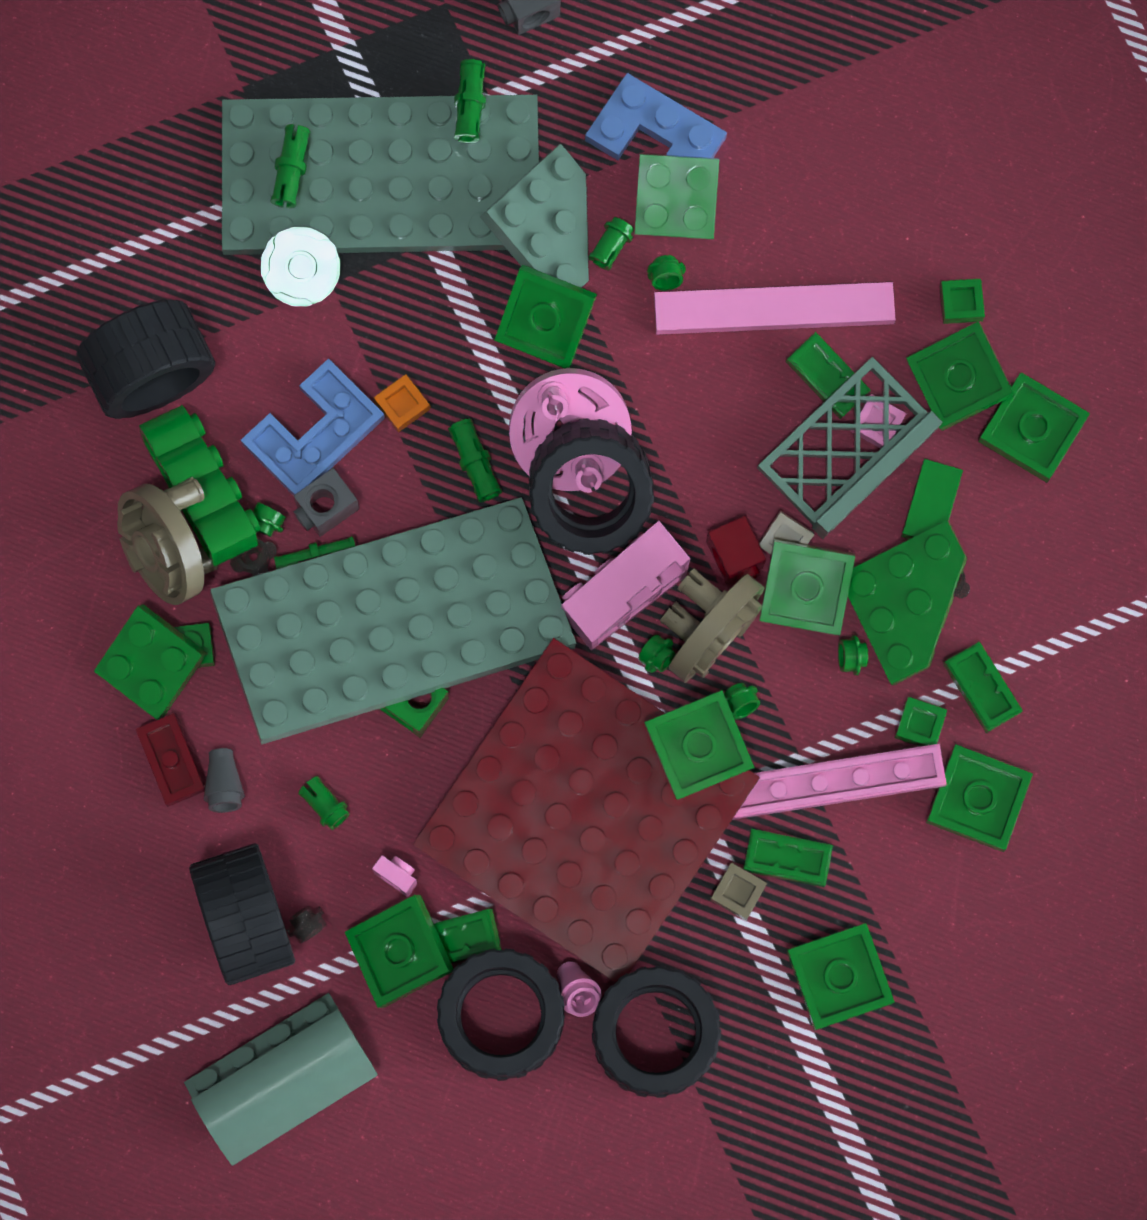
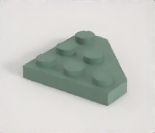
(546, 218)

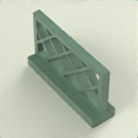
(869, 476)

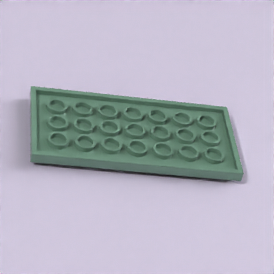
(376, 171)
(390, 620)

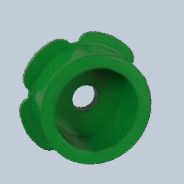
(666, 273)
(268, 519)
(657, 654)
(852, 655)
(742, 700)

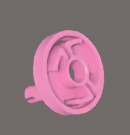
(555, 397)

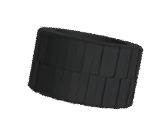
(145, 358)
(590, 533)
(241, 914)
(489, 964)
(696, 1000)

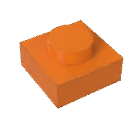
(402, 403)

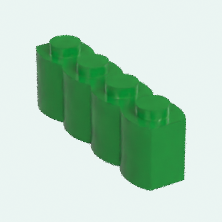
(181, 453)

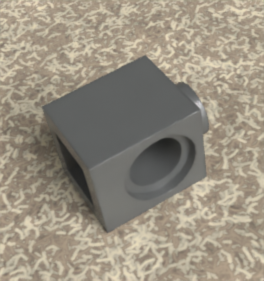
(528, 13)
(329, 486)

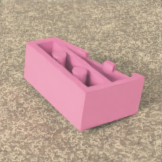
(625, 585)

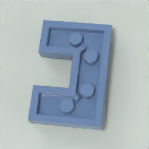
(643, 108)
(346, 422)

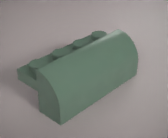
(279, 1079)

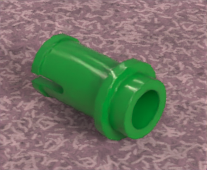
(611, 243)
(324, 803)

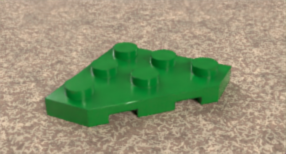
(907, 598)

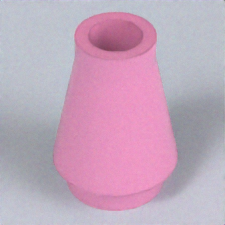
(578, 990)

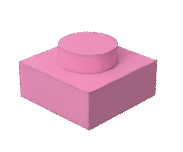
(873, 414)
(396, 874)

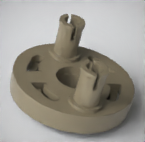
(160, 540)
(725, 618)

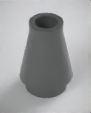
(223, 783)

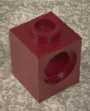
(736, 550)

